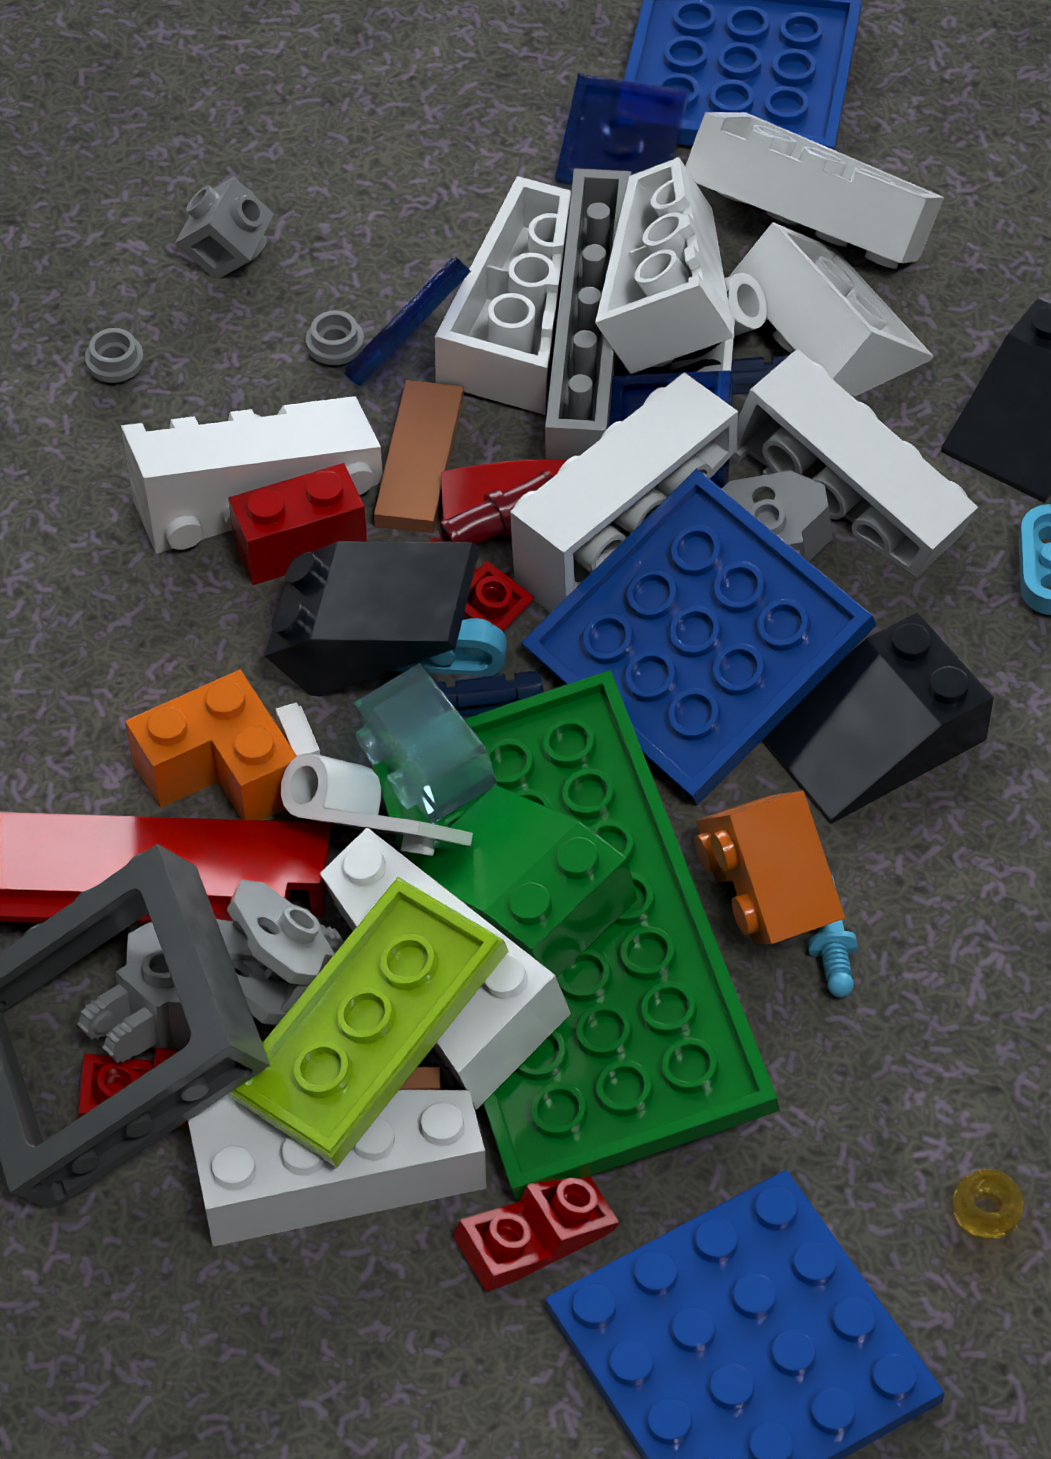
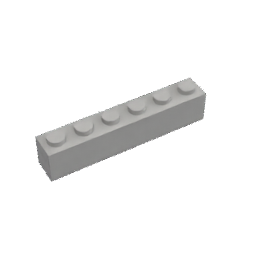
(582, 355)

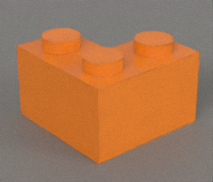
(212, 738)
(775, 866)

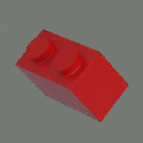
(295, 518)

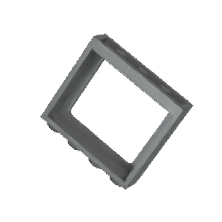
(217, 1059)

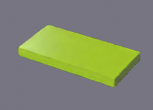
(369, 1020)

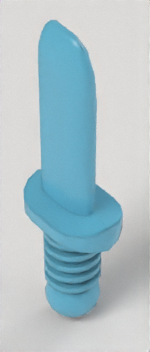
(834, 946)

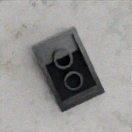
(1009, 413)
(369, 610)
(881, 719)

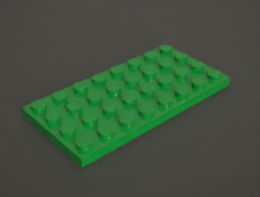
(654, 1018)

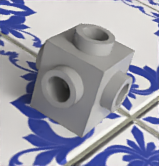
(232, 219)

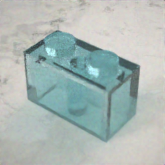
(424, 744)

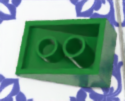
(534, 876)

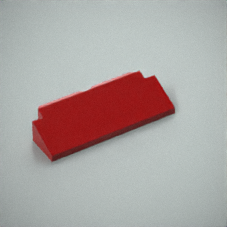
(59, 856)

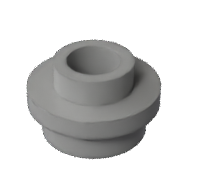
(342, 329)
(111, 344)

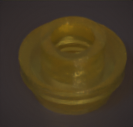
(991, 1185)

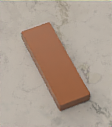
(418, 455)

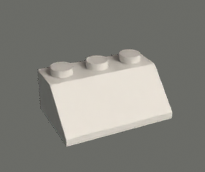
(830, 311)

